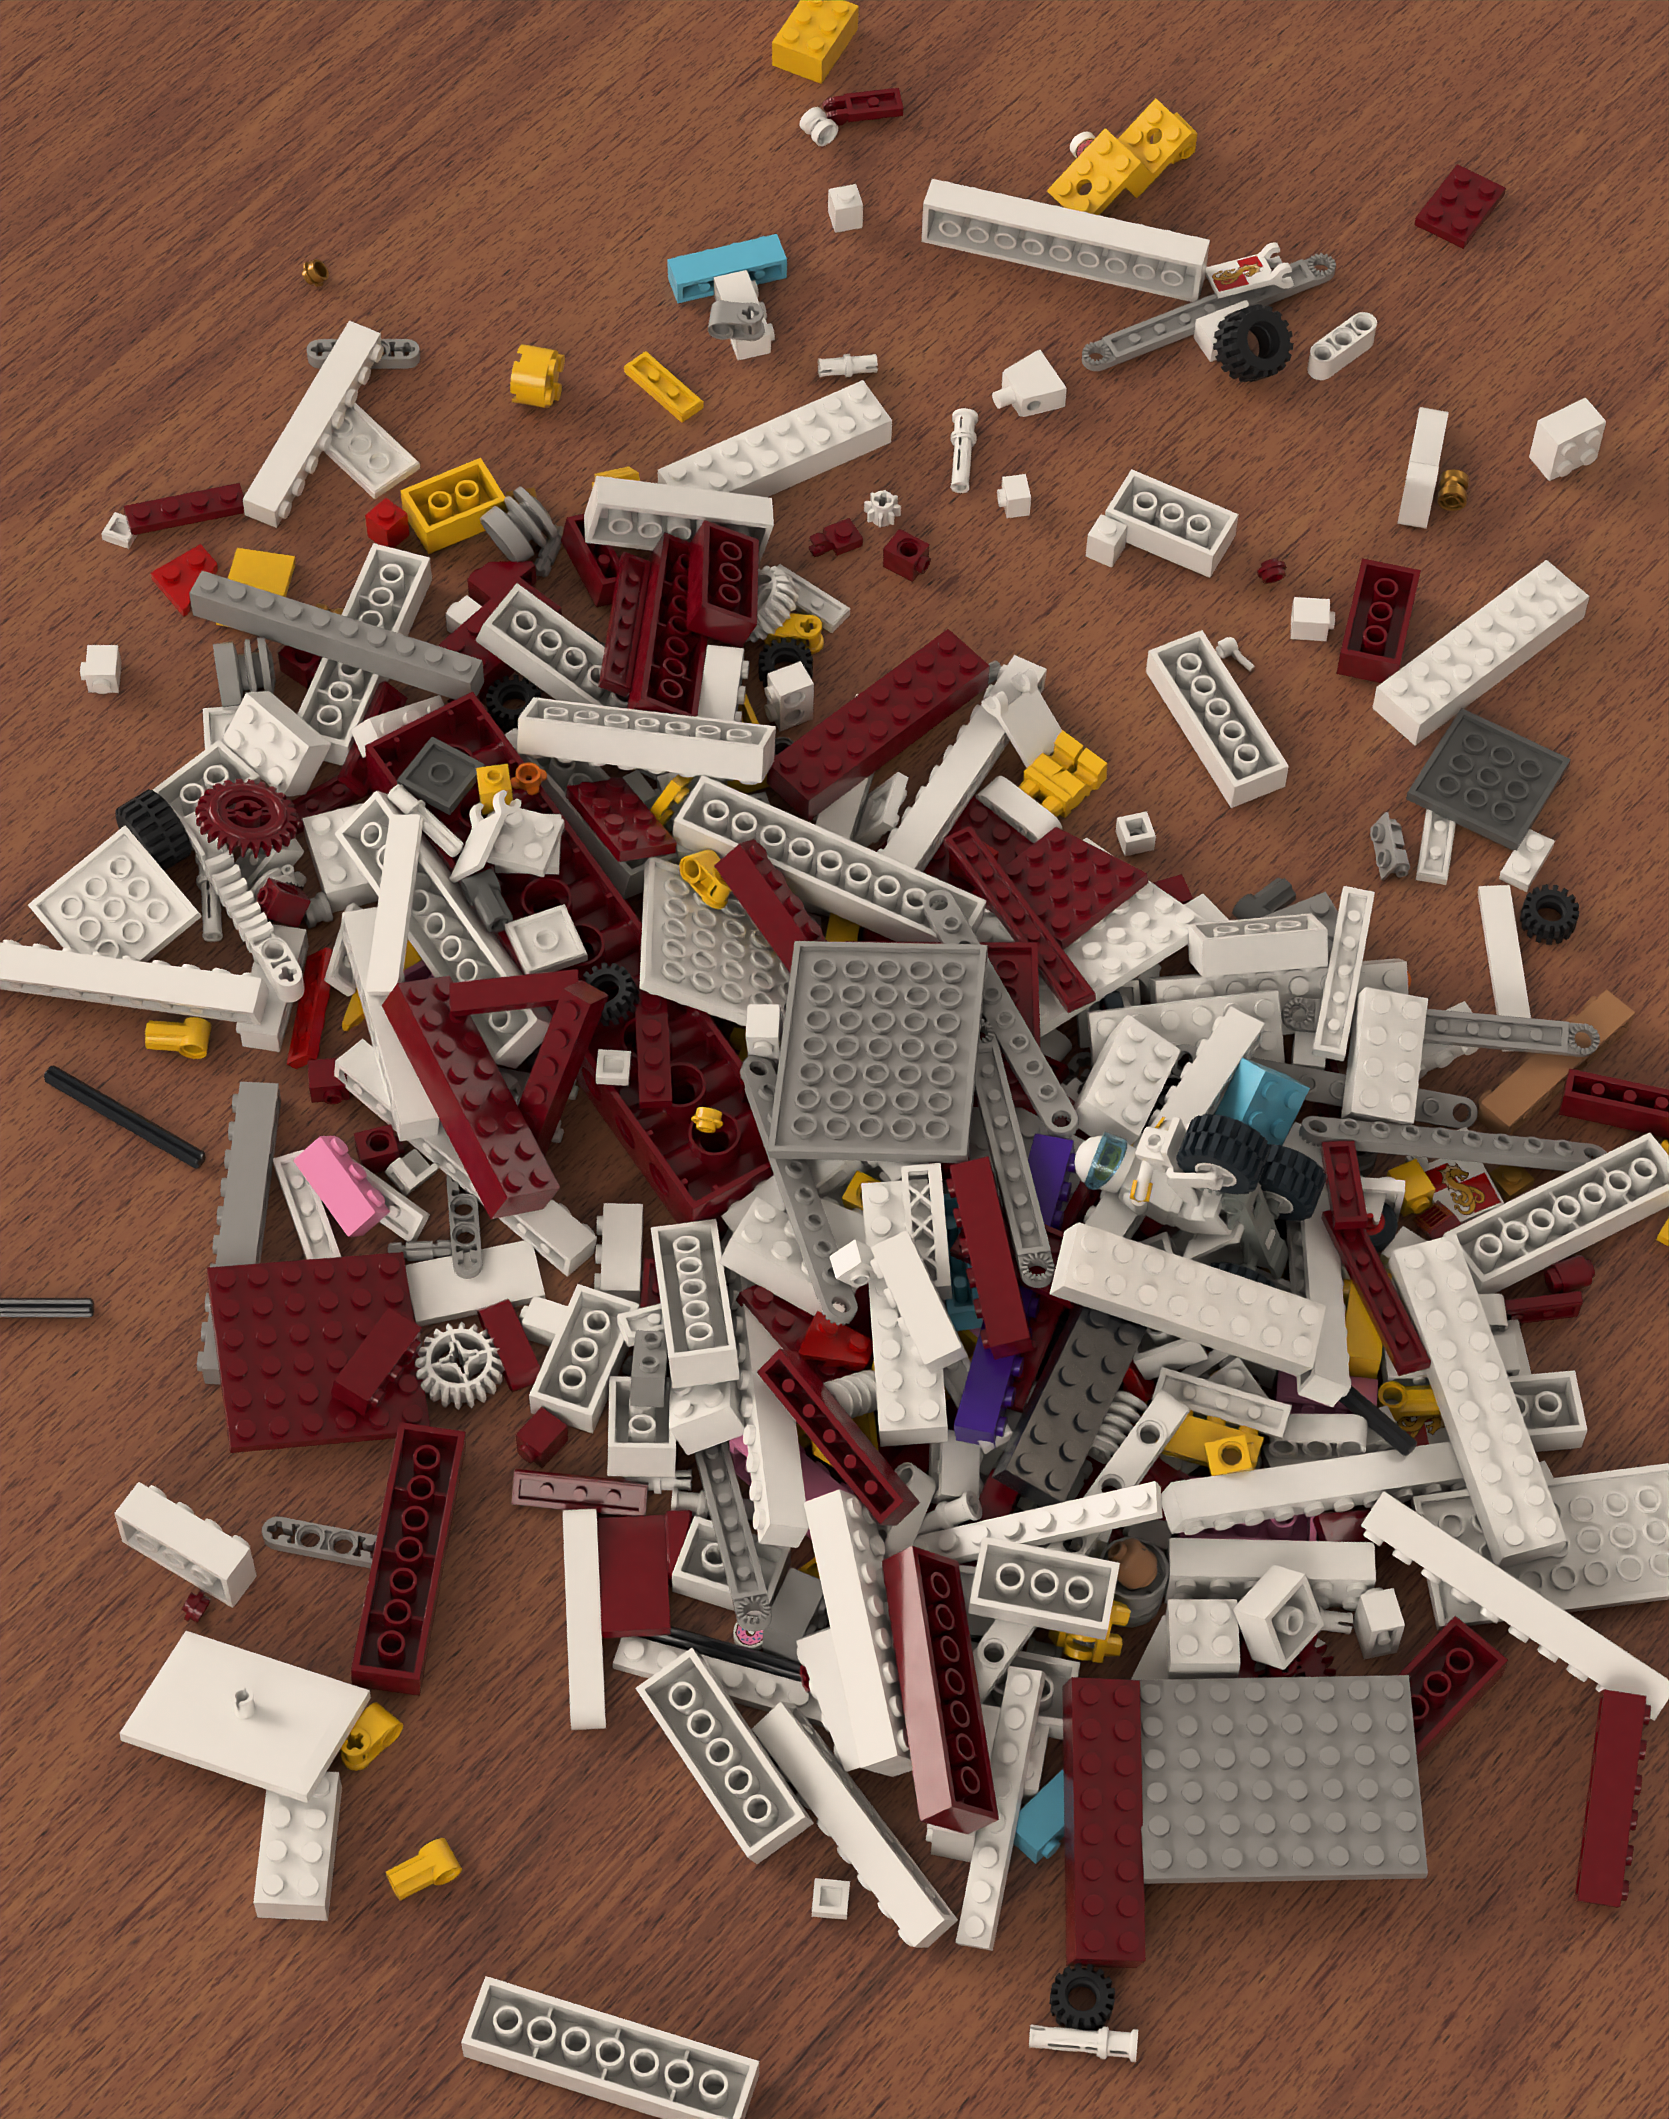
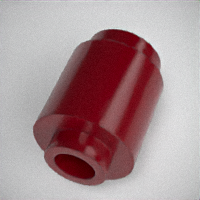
(1569, 1275)

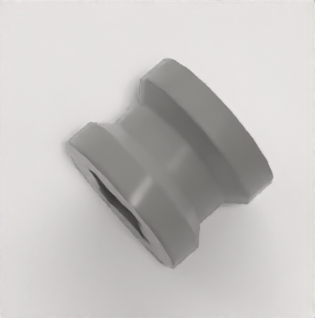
(318, 910)

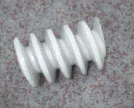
(855, 1392)
(1115, 1424)

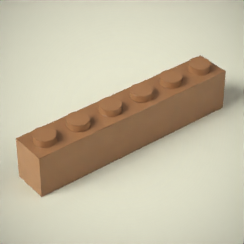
(1543, 1075)

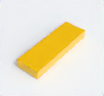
(663, 386)

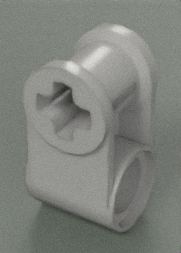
(733, 321)

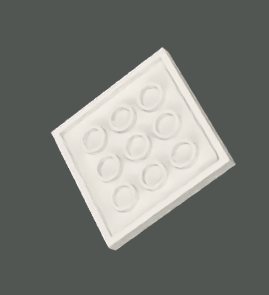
(116, 903)

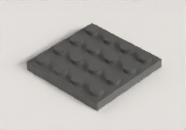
(1488, 779)

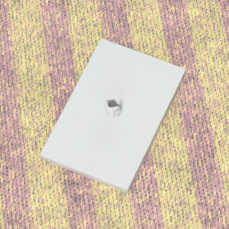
(245, 1716)

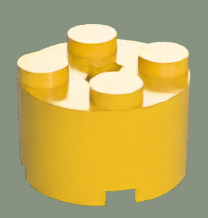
(537, 376)

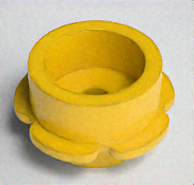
(707, 1119)

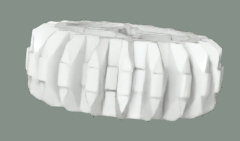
(775, 601)
(437, 1374)

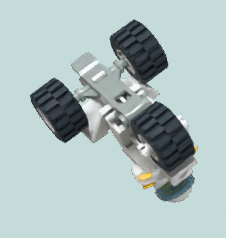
(1211, 1182)

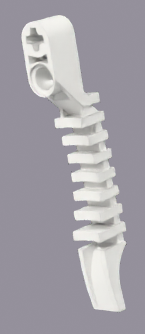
(240, 905)

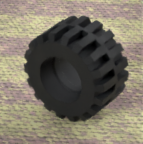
(1234, 347)
(155, 827)

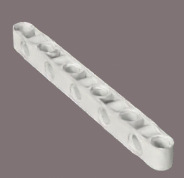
(1123, 1471)

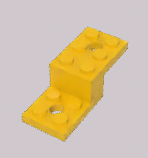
(1122, 162)

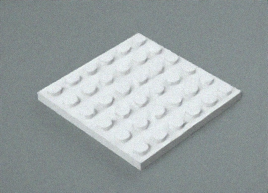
(705, 953)

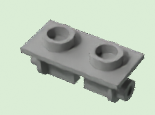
(1386, 837)

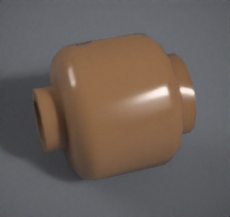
(1136, 1562)

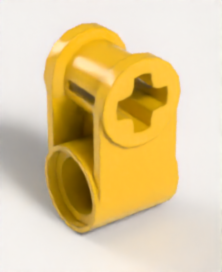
(799, 628)
(704, 878)
(372, 1733)

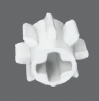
(882, 508)

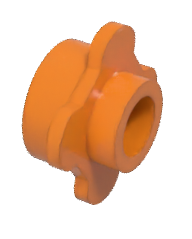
(525, 771)

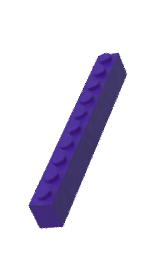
(991, 1381)

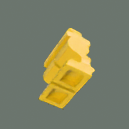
(1053, 778)

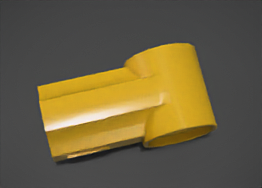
(188, 1038)
(1411, 1400)
(432, 1865)

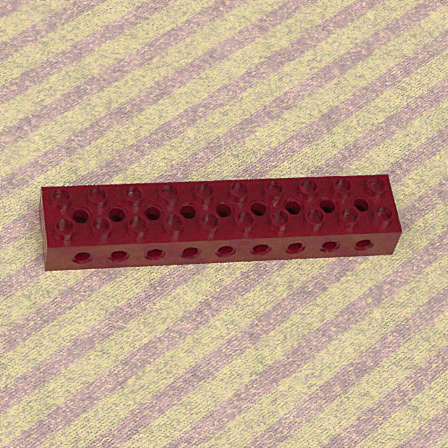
(687, 1168)

